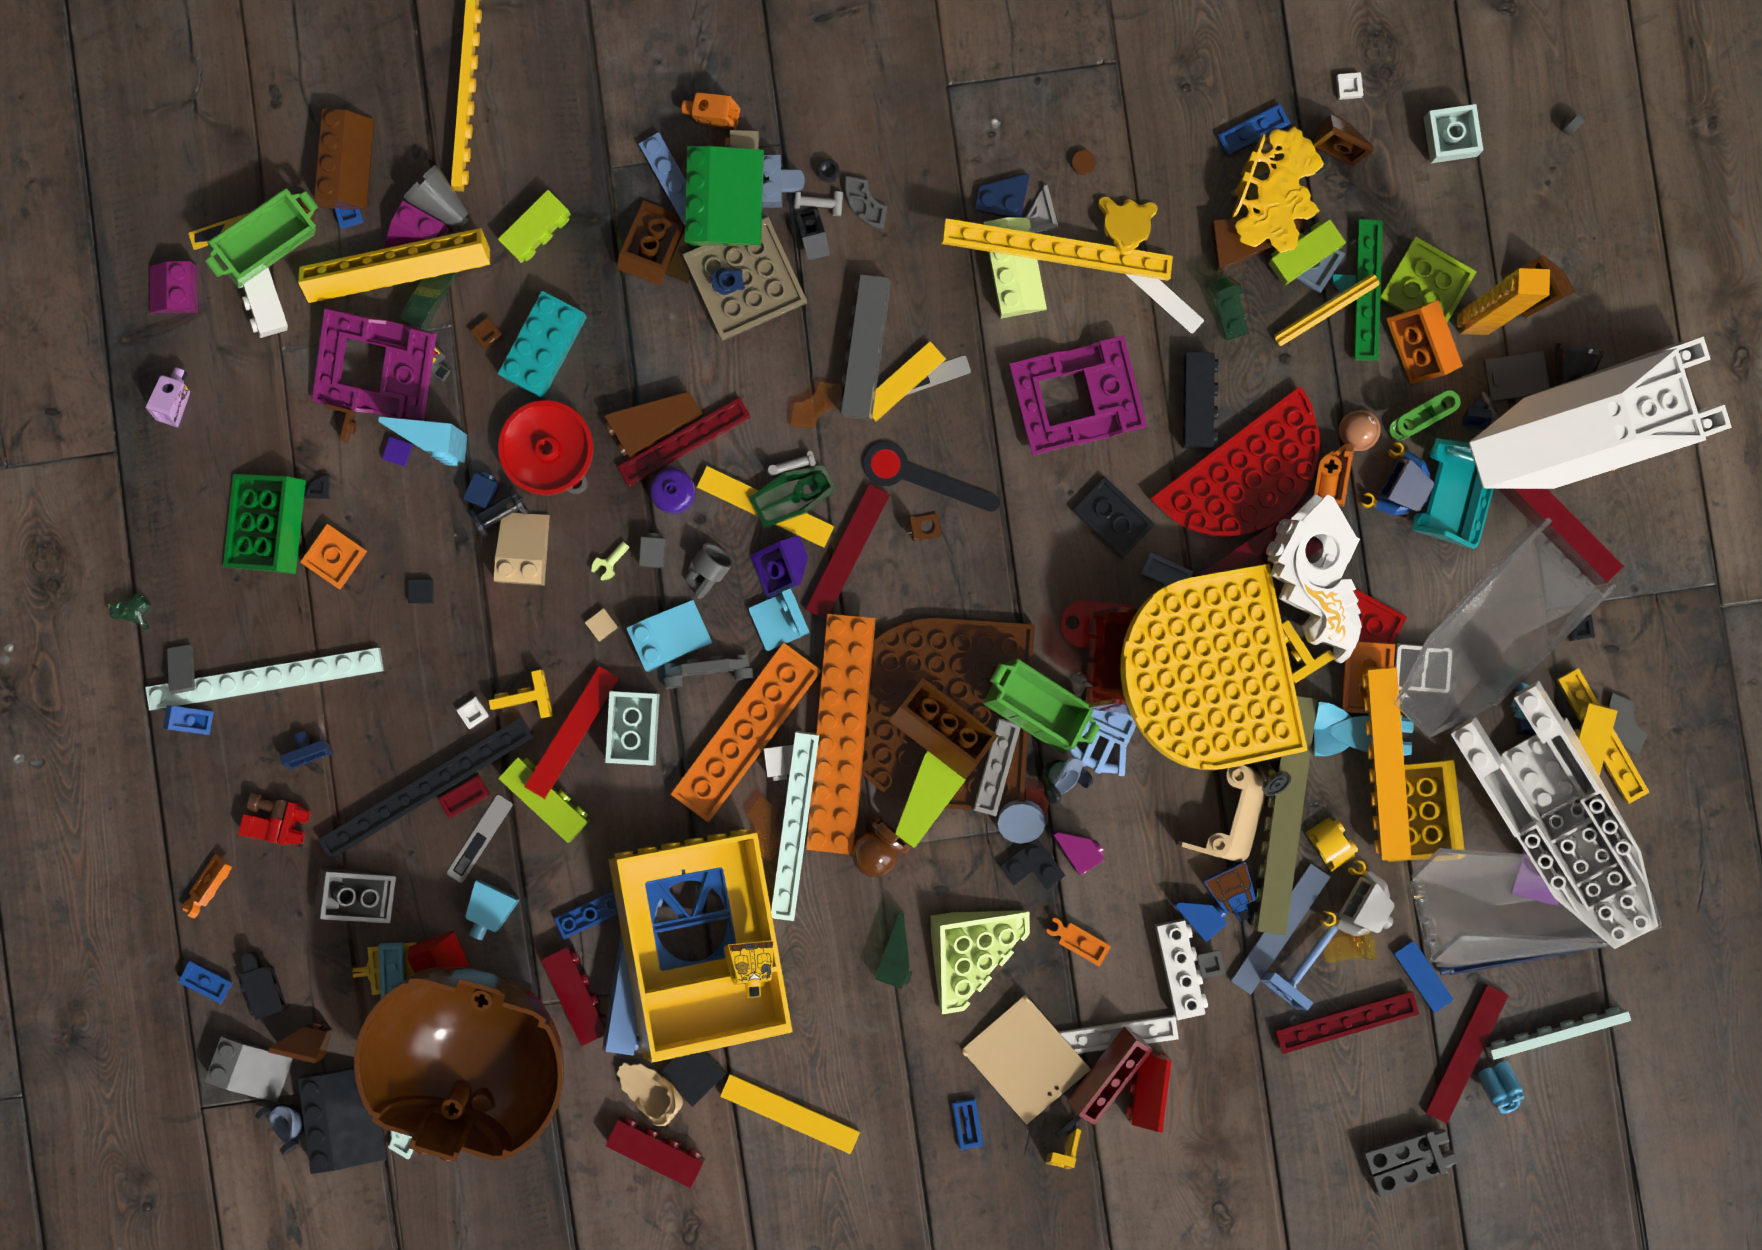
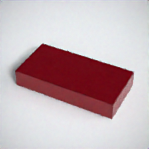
(464, 796)

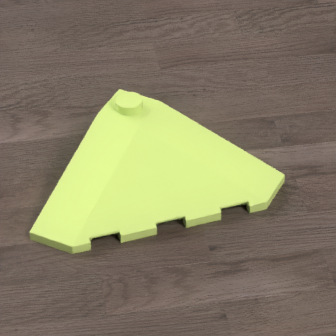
(968, 950)

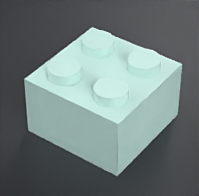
(1453, 133)

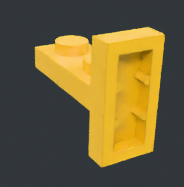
(1301, 654)
(526, 695)

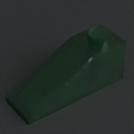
(426, 300)
(895, 959)

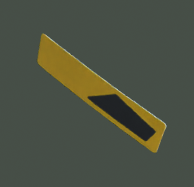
(200, 237)

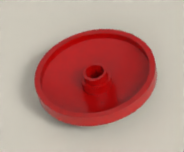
(545, 447)

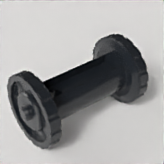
(497, 511)
(1275, 781)

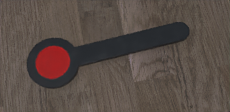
(888, 465)

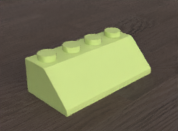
(1015, 277)

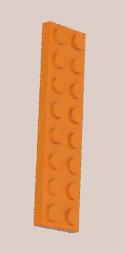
(746, 732)

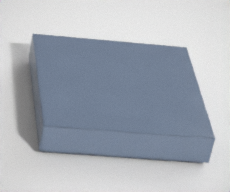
(1319, 275)

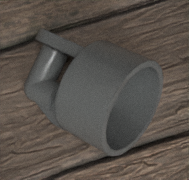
(712, 564)

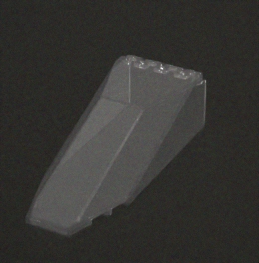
(1498, 633)
(1477, 919)

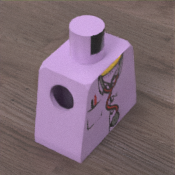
(169, 398)

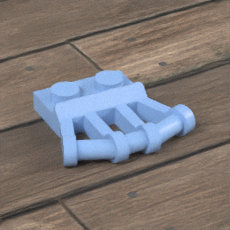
(1118, 730)

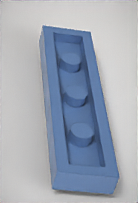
(666, 171)

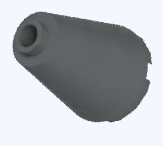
(438, 199)

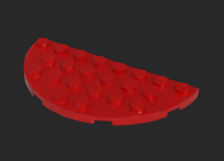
(1250, 476)

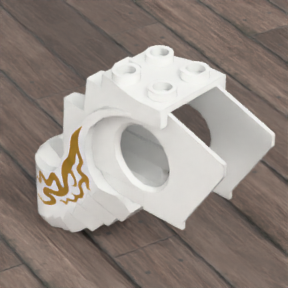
(1319, 585)

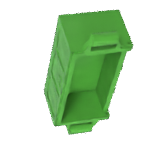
(262, 237)
(1040, 706)

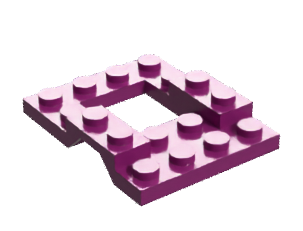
(404, 373)
(1110, 389)

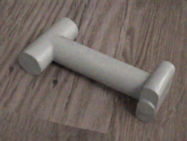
(835, 203)
(792, 464)

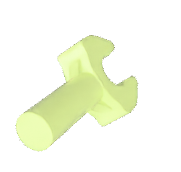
(610, 561)

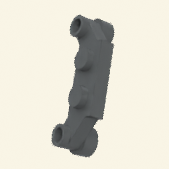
(717, 664)

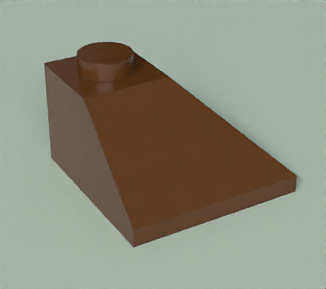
(1342, 140)
(1559, 284)
(305, 1044)

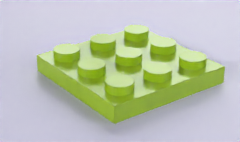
(1427, 276)

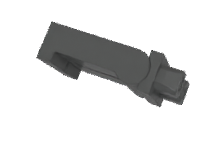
(1407, 1161)

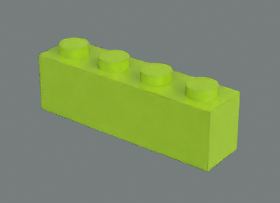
(554, 810)

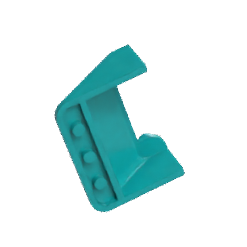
(1457, 499)

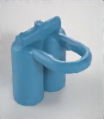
(1502, 1087)

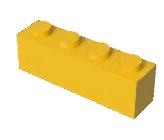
(1596, 731)

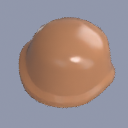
(1359, 429)

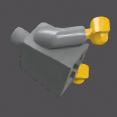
(1366, 907)

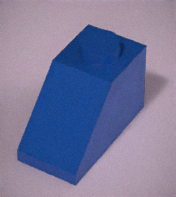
(1202, 917)

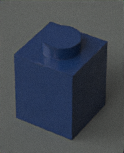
(481, 490)

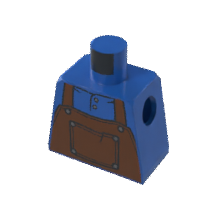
(1232, 890)

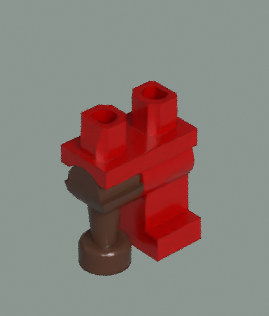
(279, 826)

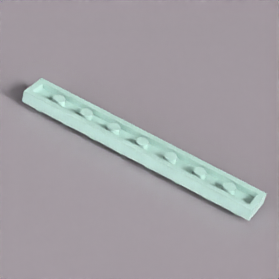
(794, 825)

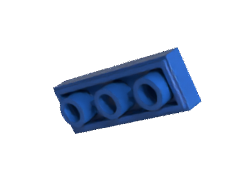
(578, 920)

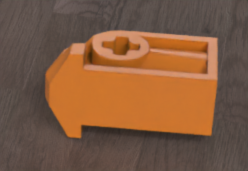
(1335, 483)

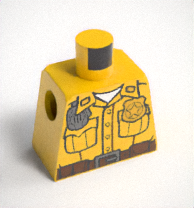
(750, 964)

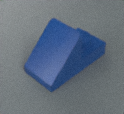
(188, 719)

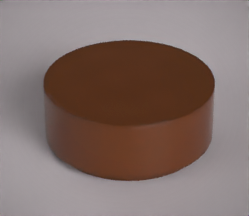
(1083, 162)

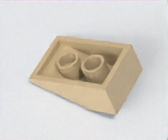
(522, 549)

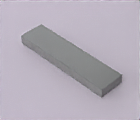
(997, 768)

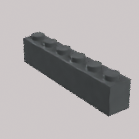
(865, 347)

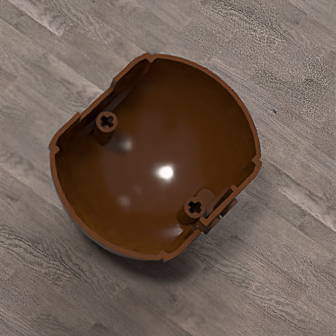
(460, 1063)

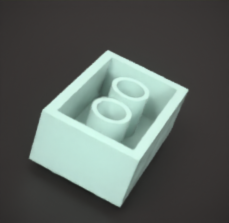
(632, 728)

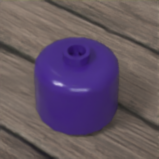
(663, 490)

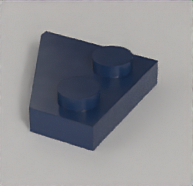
(1003, 197)

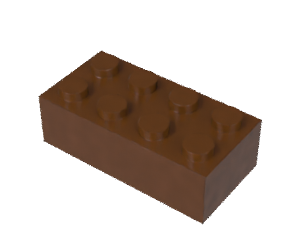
(944, 728)

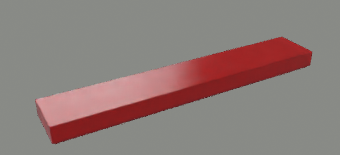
(571, 733)

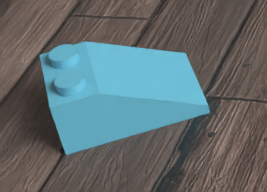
(669, 635)

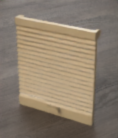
(1026, 1059)

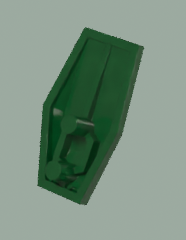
(792, 494)

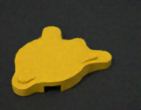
(1127, 223)

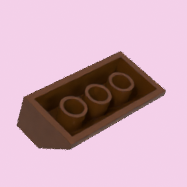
(344, 160)

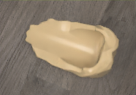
(650, 1092)

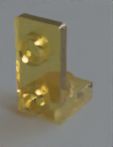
(1350, 948)

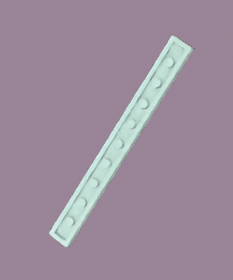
(269, 678)

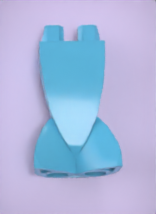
(1337, 731)

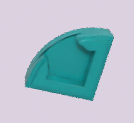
(1343, 282)

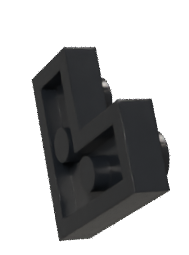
(1036, 859)

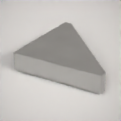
(1042, 213)

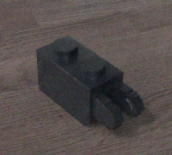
(261, 987)

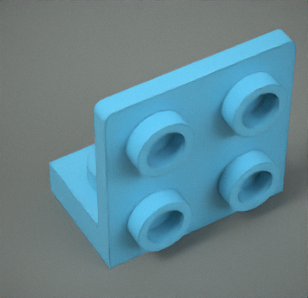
(779, 620)

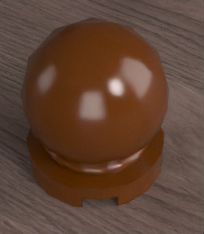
(877, 851)

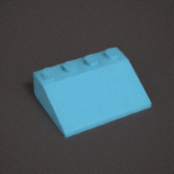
(439, 439)

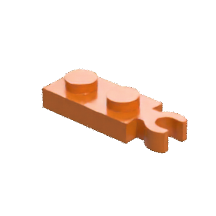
(206, 885)
(1080, 942)

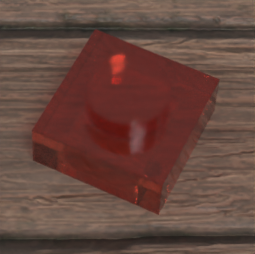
(1038, 798)

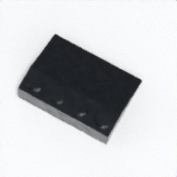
(337, 1123)

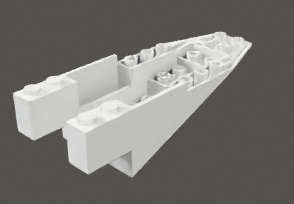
(1598, 422)
(1565, 820)

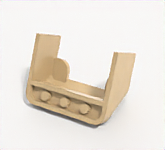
(1240, 839)

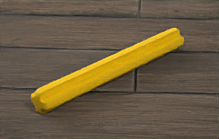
(1326, 309)

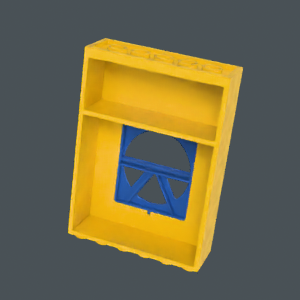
(694, 1003)

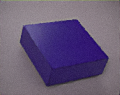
(397, 451)

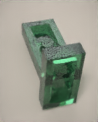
(1229, 306)

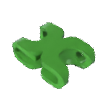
(1424, 415)

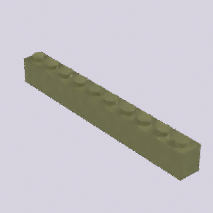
(1283, 834)

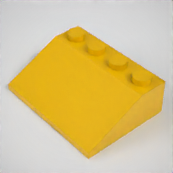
(1432, 808)

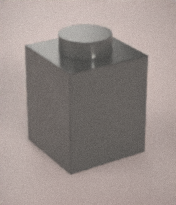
(653, 551)

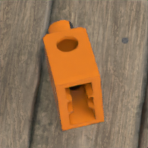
(713, 110)

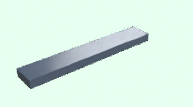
(1269, 944)

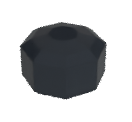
(828, 170)

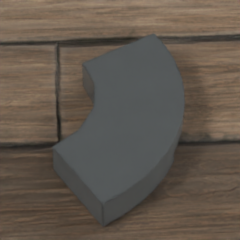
(863, 203)
(1625, 725)

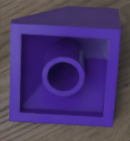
(780, 565)

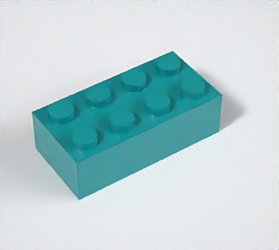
(542, 345)

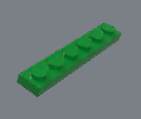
(1368, 306)

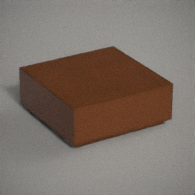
(486, 333)

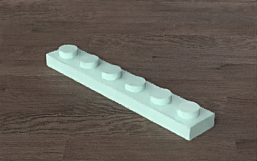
(1549, 1035)

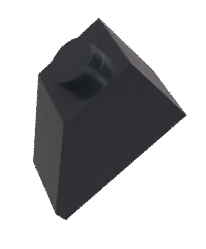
(812, 234)

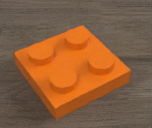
(333, 556)

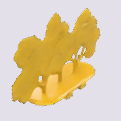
(1280, 195)

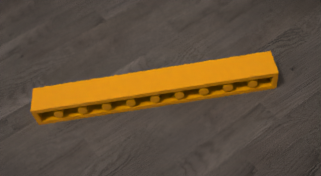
(1504, 301)

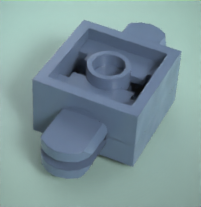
(779, 180)

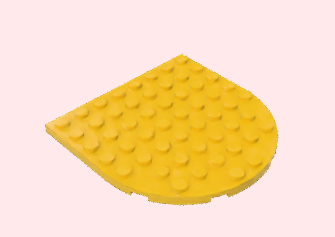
(1213, 672)

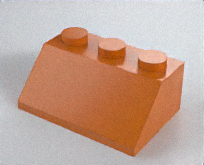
(1424, 342)

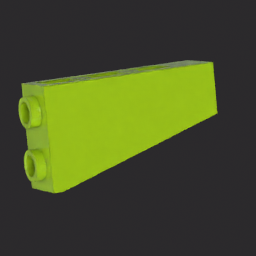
(928, 797)

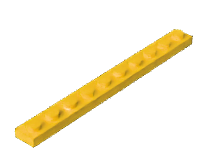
(467, 85)
(1055, 249)

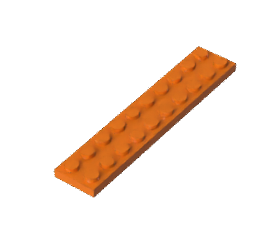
(841, 733)

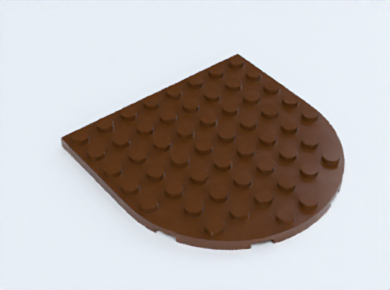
(959, 662)

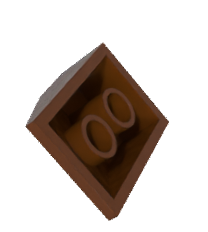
(650, 243)

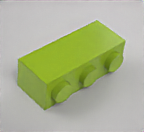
(535, 227)
(1310, 251)

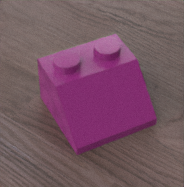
(412, 226)
(174, 287)
(1080, 851)

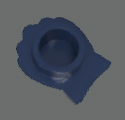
(727, 281)

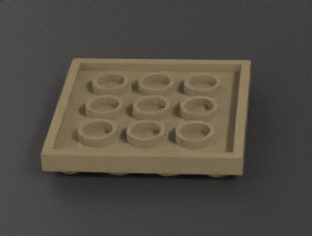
(767, 279)

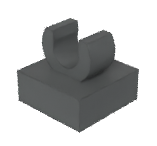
(1211, 963)

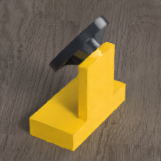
(1068, 1159)

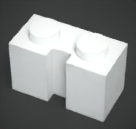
(778, 761)

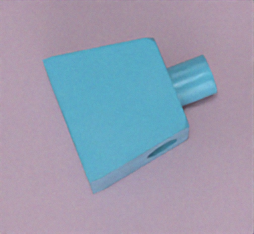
(488, 908)

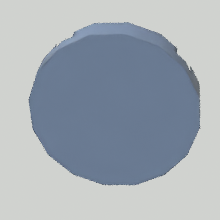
(1021, 821)

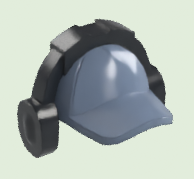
(1062, 776)
(286, 1123)

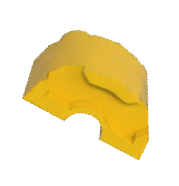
(1331, 843)

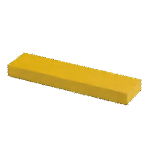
(906, 379)

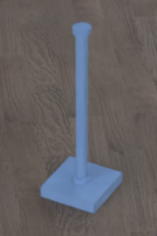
(1287, 988)

